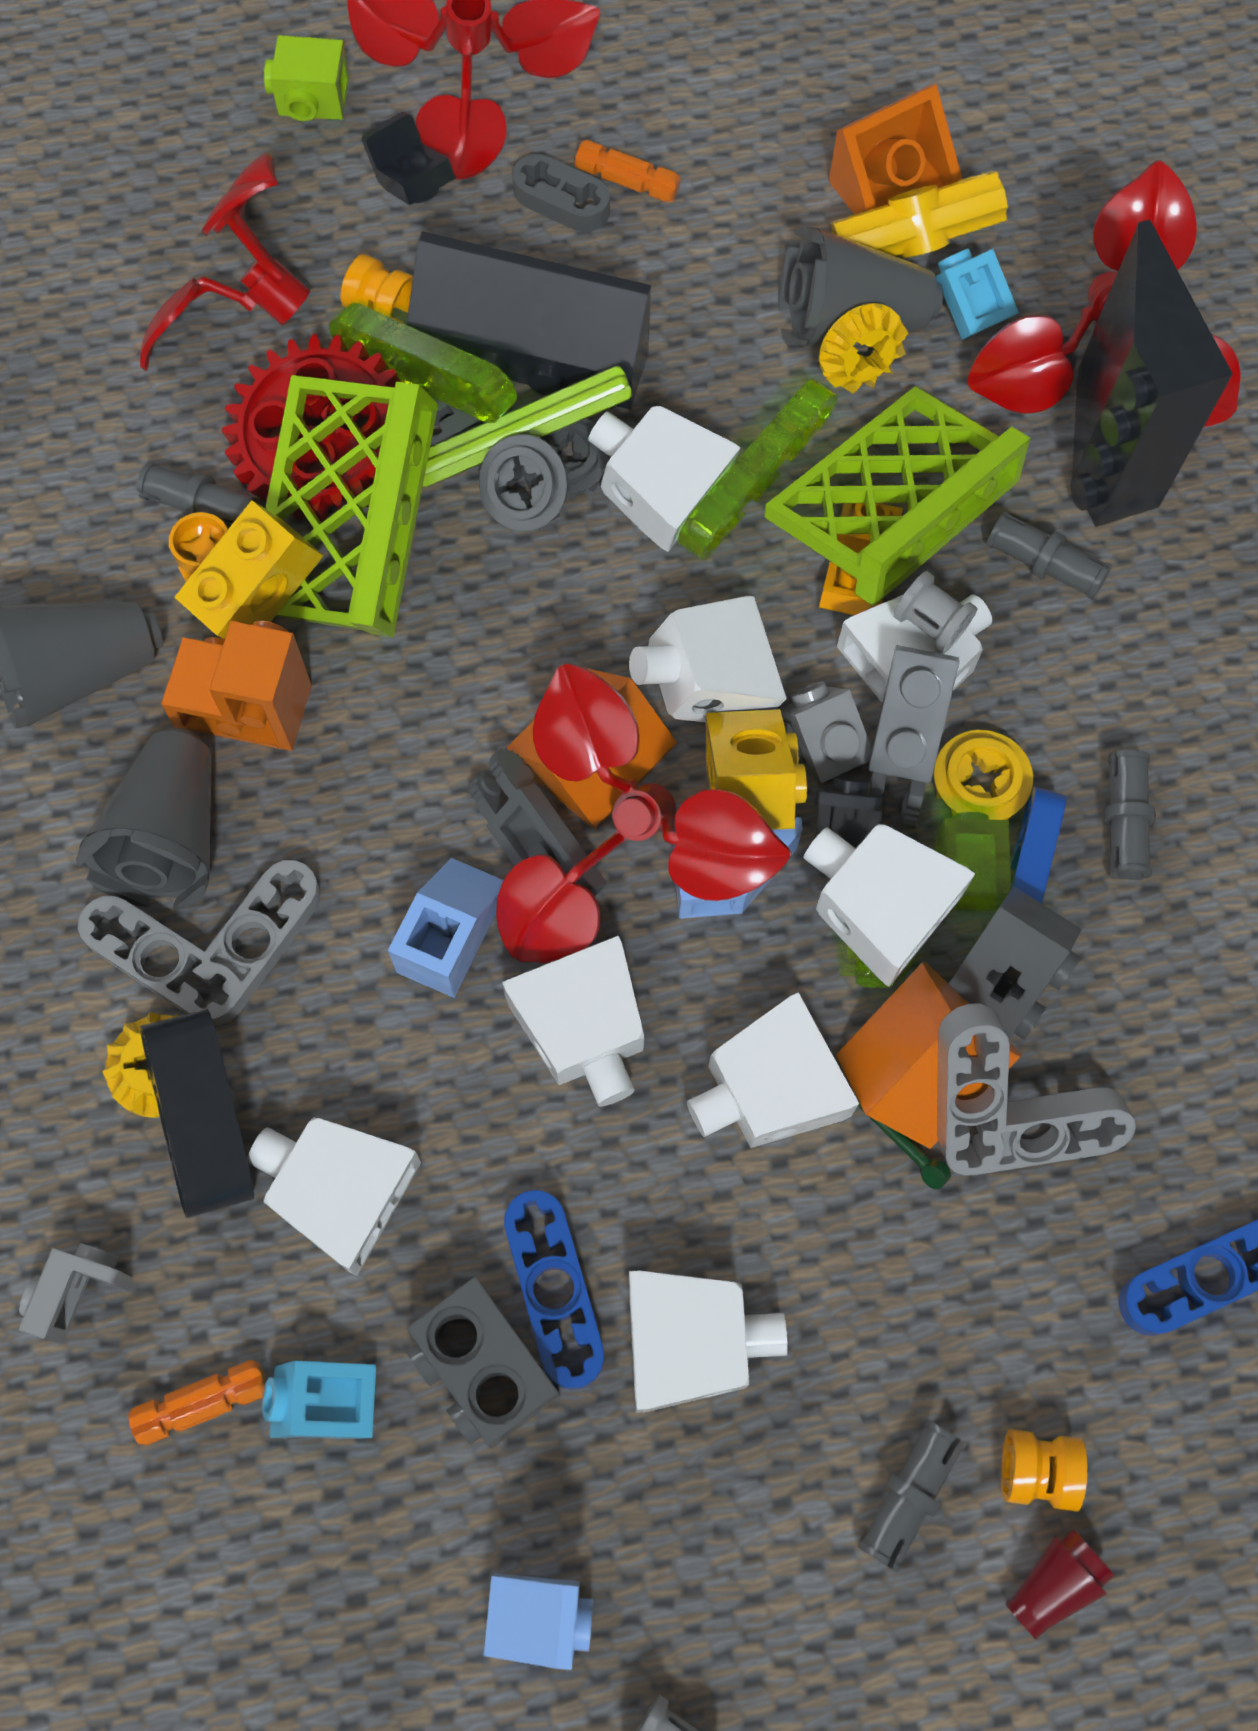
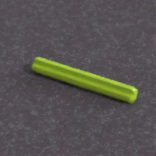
(536, 418)

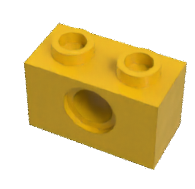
(249, 572)
(757, 761)

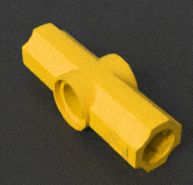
(928, 216)

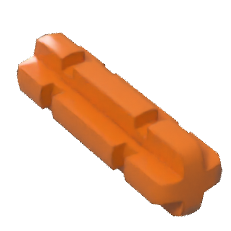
(627, 171)
(197, 1402)

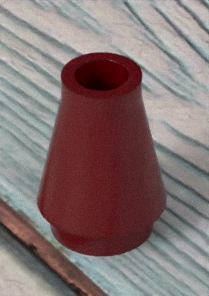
(1060, 1584)

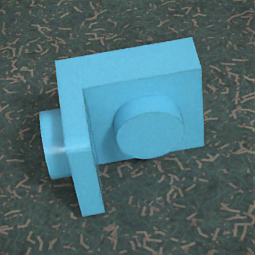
(975, 291)
(320, 1400)

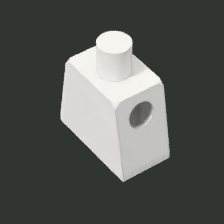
(660, 469)
(871, 637)
(711, 661)
(885, 894)
(582, 1017)
(774, 1079)
(335, 1185)
(694, 1338)

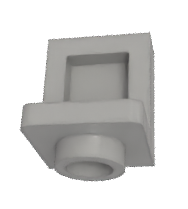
(827, 730)
(55, 1295)

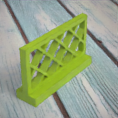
(391, 498)
(934, 511)

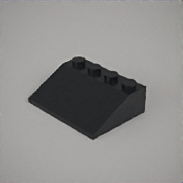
(1142, 386)

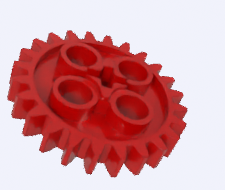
(264, 411)

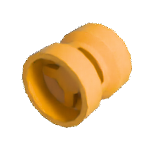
(375, 287)
(194, 539)
(1044, 1470)

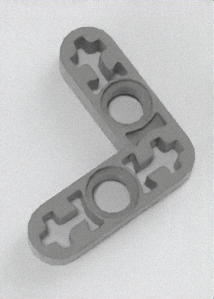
(220, 959)
(1096, 1116)

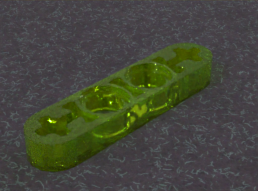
(436, 366)
(756, 469)

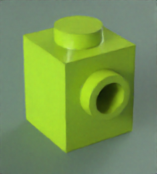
(308, 77)

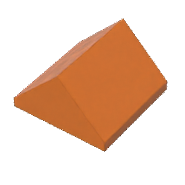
(894, 152)
(591, 797)
(896, 1057)

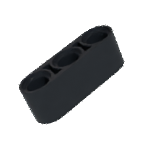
(197, 1113)

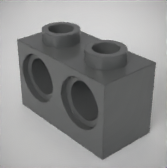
(495, 1354)

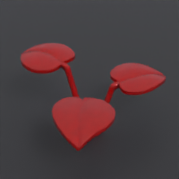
(547, 35)
(267, 279)
(1026, 360)
(719, 836)

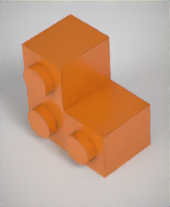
(240, 686)

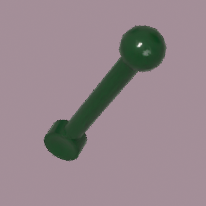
(933, 1173)

